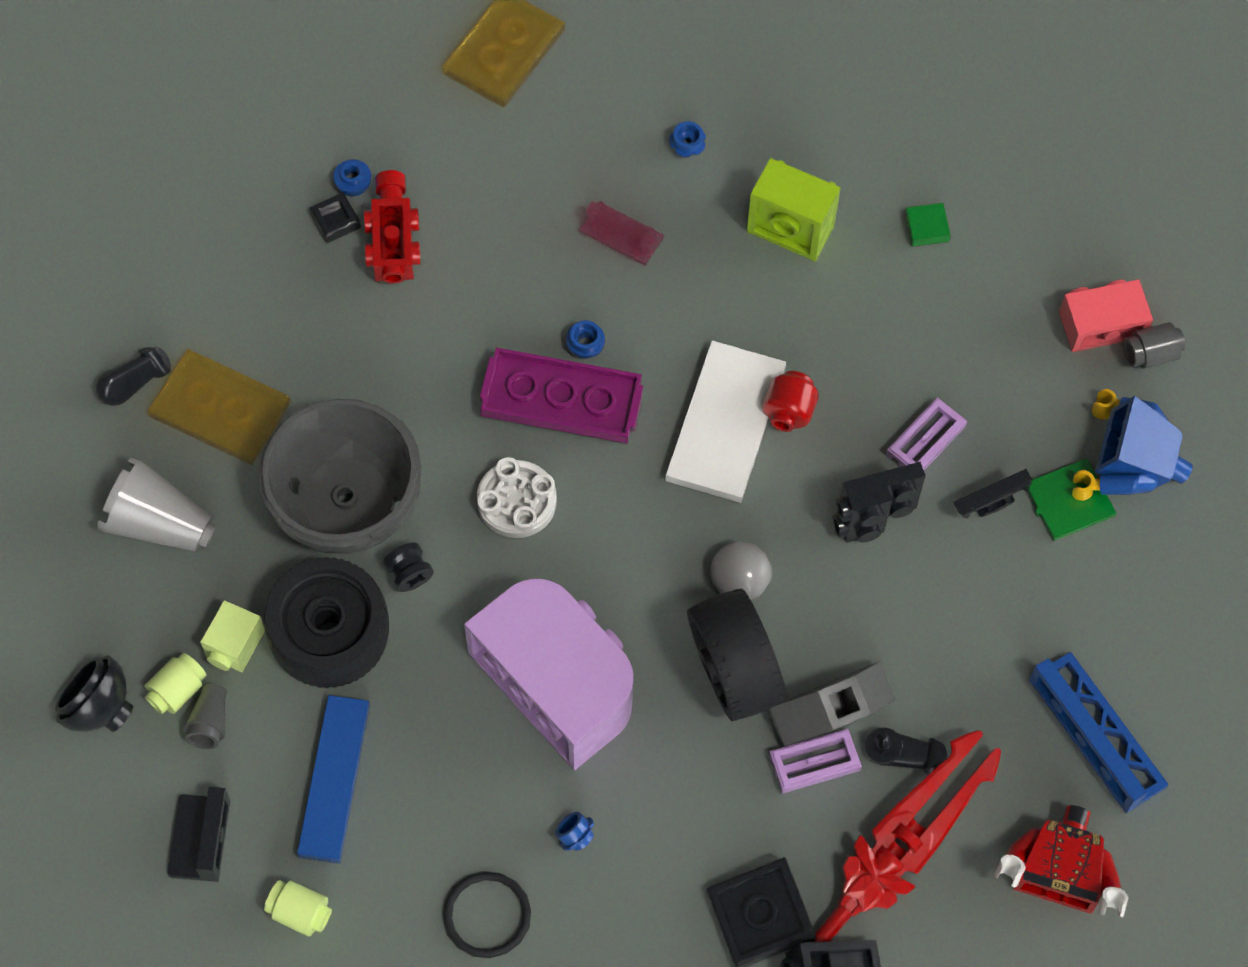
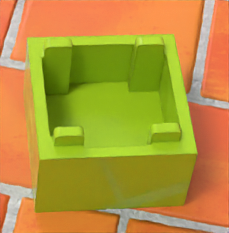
(793, 209)

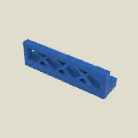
(1091, 737)

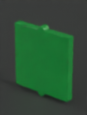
(1058, 507)

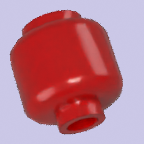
(790, 401)

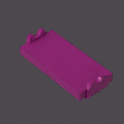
(561, 395)

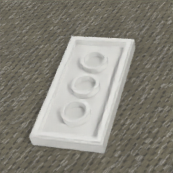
(724, 422)

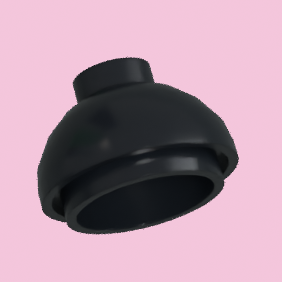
(95, 697)

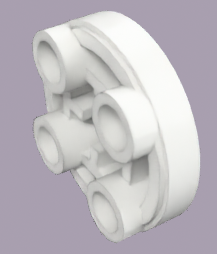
(516, 498)

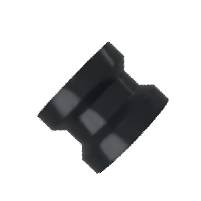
(408, 567)

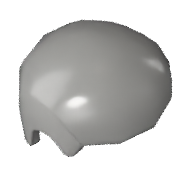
(739, 567)

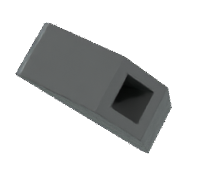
(832, 705)

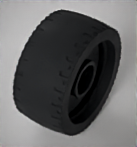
(323, 593)
(737, 654)

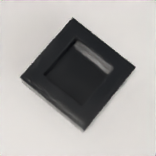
(335, 217)

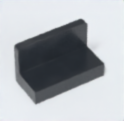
(199, 836)

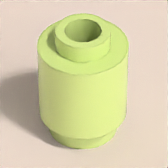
(174, 684)
(298, 907)

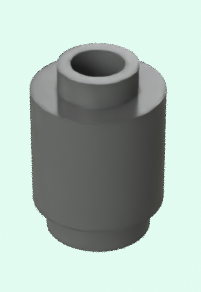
(1154, 345)

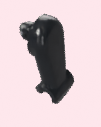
(121, 384)
(898, 750)

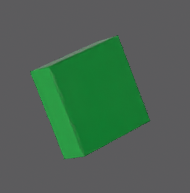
(927, 224)

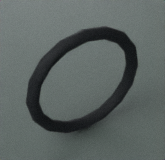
(478, 952)

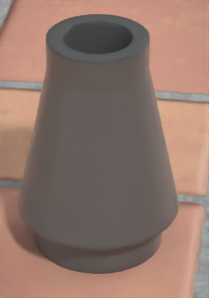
(207, 720)

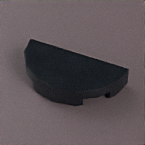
(994, 496)

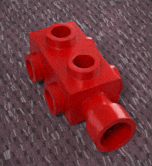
(391, 229)

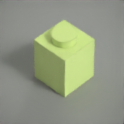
(232, 637)

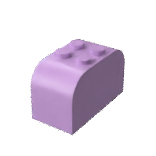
(555, 666)

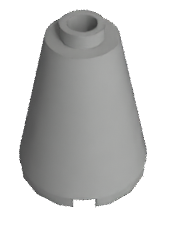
(155, 511)

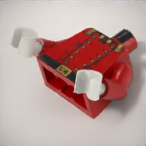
(1065, 865)

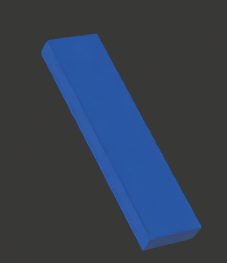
(333, 779)

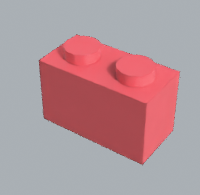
(1104, 314)

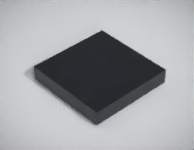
(761, 913)

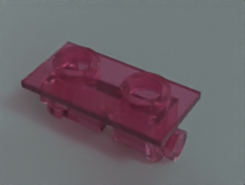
(621, 232)

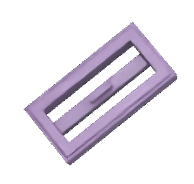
(903, 459)
(808, 779)

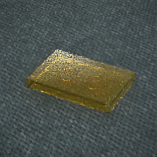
(503, 49)
(219, 406)

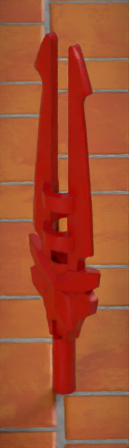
(875, 872)

